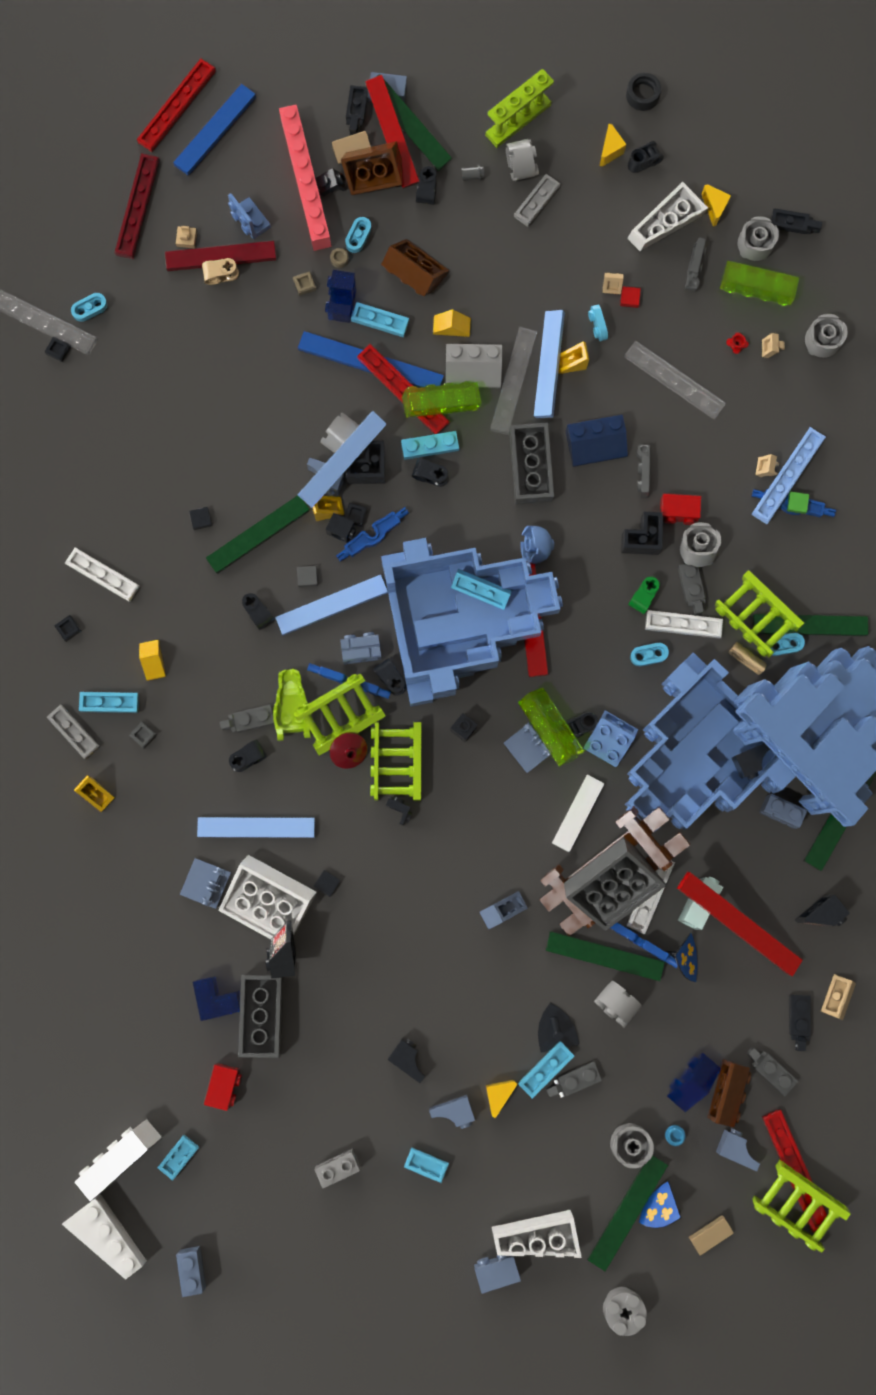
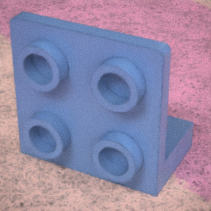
(249, 216)
(611, 738)

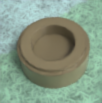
(339, 257)

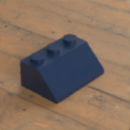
(597, 440)

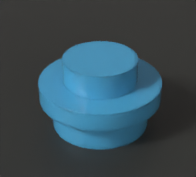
(675, 1135)

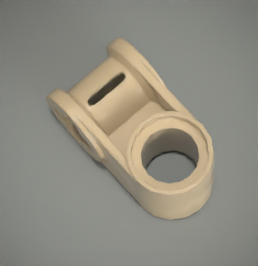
(218, 271)

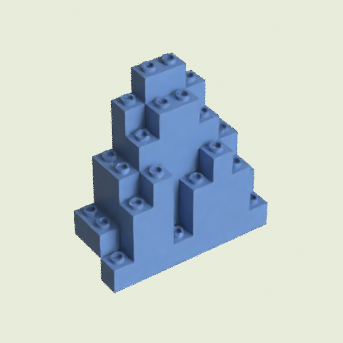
(449, 632)
(820, 728)
(696, 748)

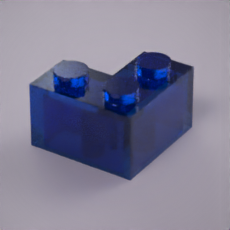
(342, 291)
(210, 1003)
(694, 1082)

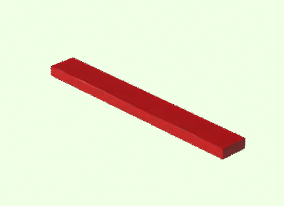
(739, 923)

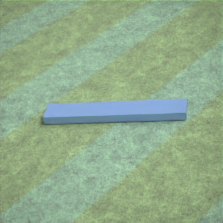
(549, 364)
(342, 459)
(788, 475)
(331, 605)
(256, 827)

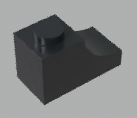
(750, 761)
(404, 1058)

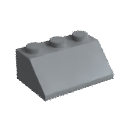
(475, 364)

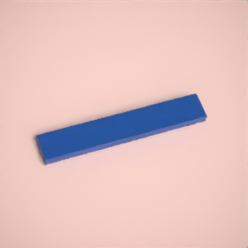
(214, 129)

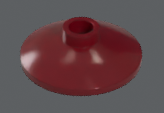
(343, 745)

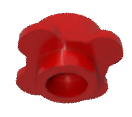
(738, 337)

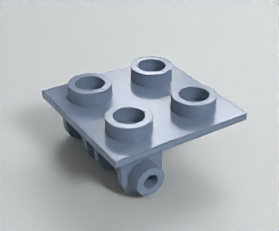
(527, 747)
(205, 883)

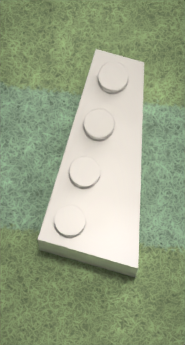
(670, 215)
(118, 1159)
(538, 1236)
(106, 1237)

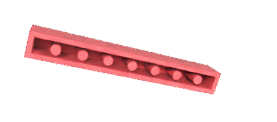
(305, 177)

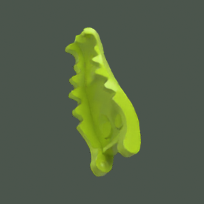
(288, 698)

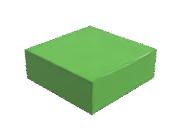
(798, 502)

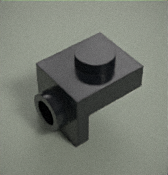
(330, 182)
(398, 805)

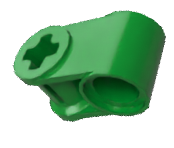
(643, 597)

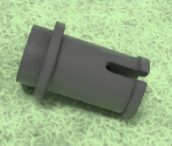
(473, 173)

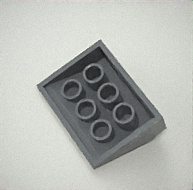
(613, 884)

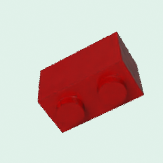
(680, 508)
(222, 1087)

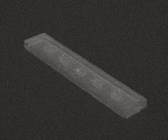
(46, 323)
(675, 380)
(513, 381)

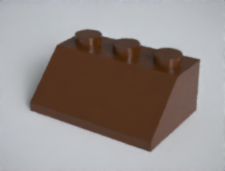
(373, 168)
(414, 267)
(729, 1093)

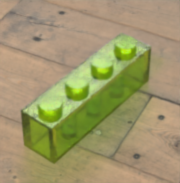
(759, 283)
(441, 399)
(551, 726)

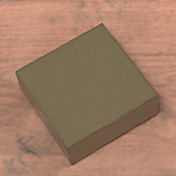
(304, 283)

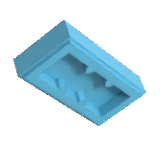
(178, 1157)
(426, 1165)

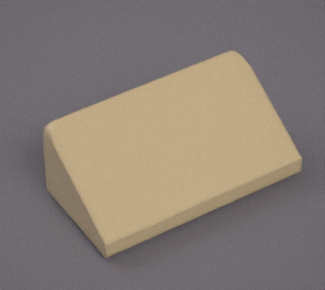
(350, 143)
(747, 658)
(838, 997)
(711, 1235)

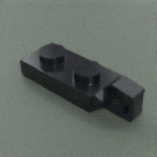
(356, 107)
(795, 222)
(800, 1020)

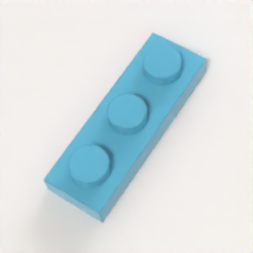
(380, 319)
(430, 445)
(481, 589)
(109, 702)
(545, 1069)

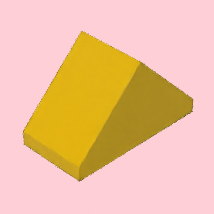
(613, 146)
(715, 201)
(451, 324)
(574, 359)
(327, 506)
(151, 660)
(94, 793)
(498, 1095)

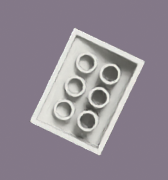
(265, 898)

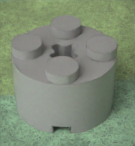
(521, 159)
(757, 239)
(825, 336)
(339, 432)
(700, 545)
(618, 1003)
(640, 1153)
(628, 1323)

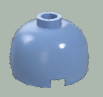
(536, 544)

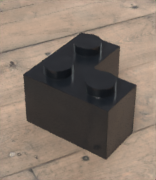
(371, 469)
(647, 539)

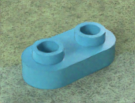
(358, 236)
(88, 305)
(600, 329)
(785, 647)
(648, 654)

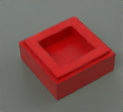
(630, 297)

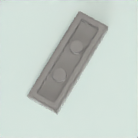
(537, 200)
(73, 732)

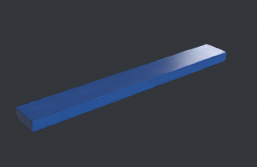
(348, 355)

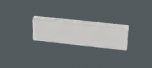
(102, 574)
(683, 624)
(578, 813)
(642, 915)

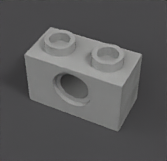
(337, 1168)

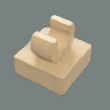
(186, 237)
(612, 283)
(771, 345)
(766, 466)

